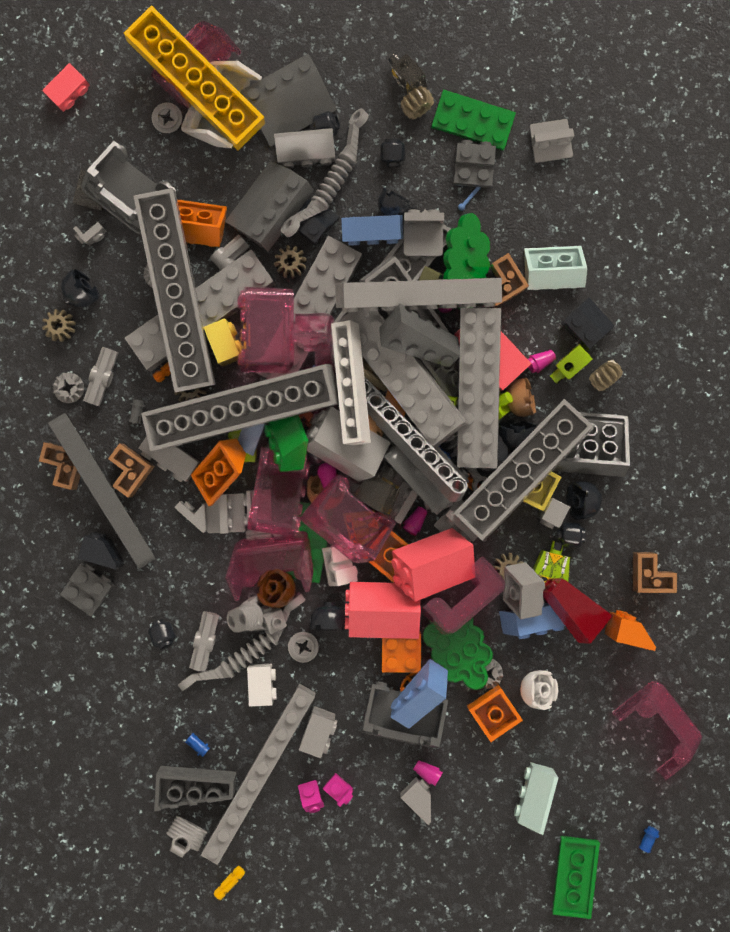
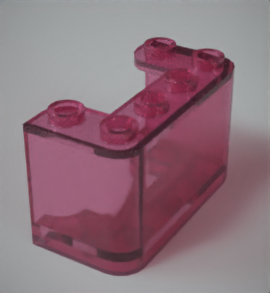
(267, 329)
(316, 335)
(277, 497)
(488, 586)

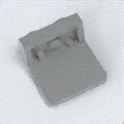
(423, 233)

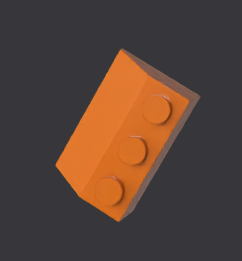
(202, 222)
(219, 469)
(627, 630)

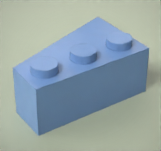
(372, 229)
(539, 624)
(421, 694)

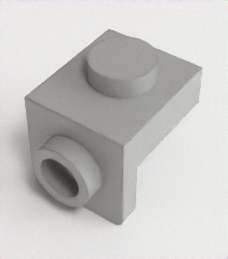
(93, 235)
(273, 619)

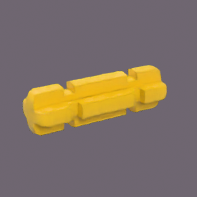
(229, 882)

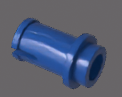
(196, 744)
(649, 839)

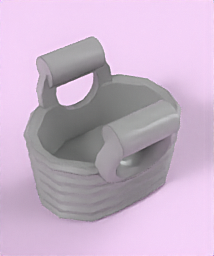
(246, 616)
(189, 832)

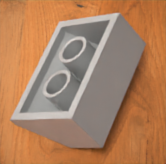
(305, 148)

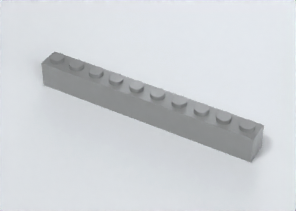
(258, 774)

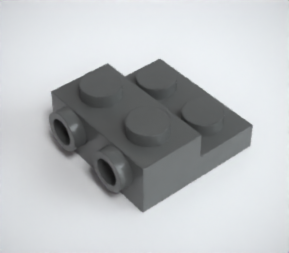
(474, 164)
(87, 588)

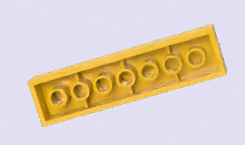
(194, 78)

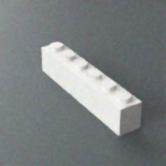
(350, 383)

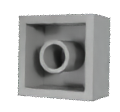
(523, 590)
(316, 735)

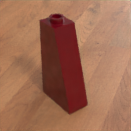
(576, 610)

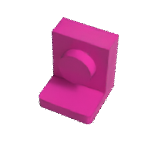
(339, 790)

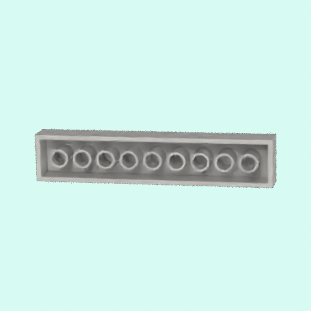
(174, 290)
(241, 407)

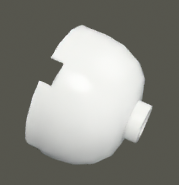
(539, 689)

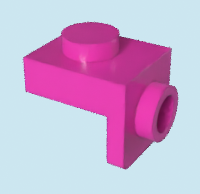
(310, 796)

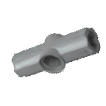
(101, 376)
(204, 641)

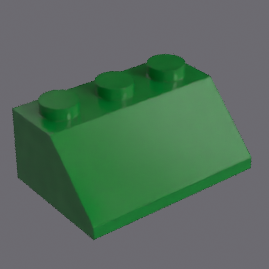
(287, 442)

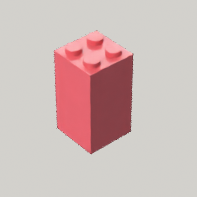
(511, 361)
(433, 564)
(381, 611)

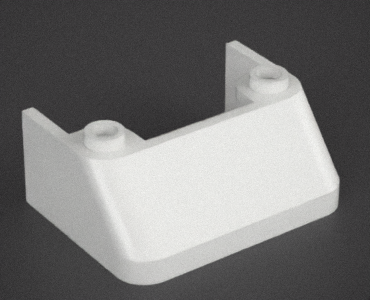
(197, 125)

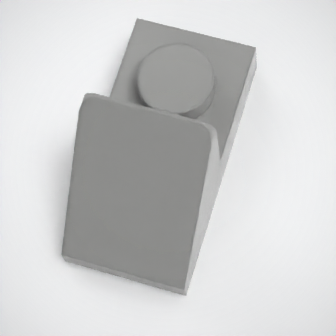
(198, 519)

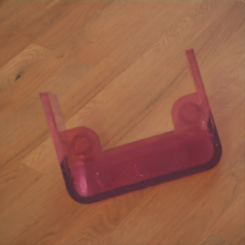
(211, 44)
(257, 556)
(655, 699)

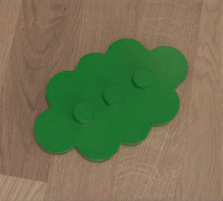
(466, 250)
(461, 653)

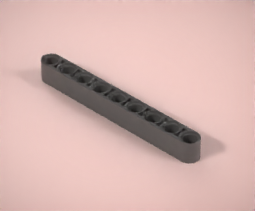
(413, 437)
(101, 490)

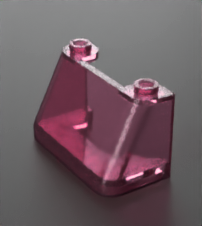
(347, 522)

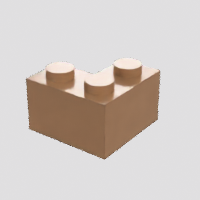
(512, 279)
(135, 469)
(66, 473)
(647, 578)

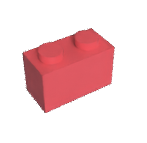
(66, 87)

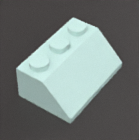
(555, 267)
(536, 797)

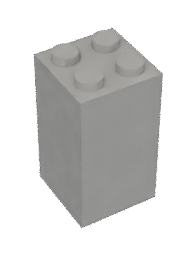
(327, 444)

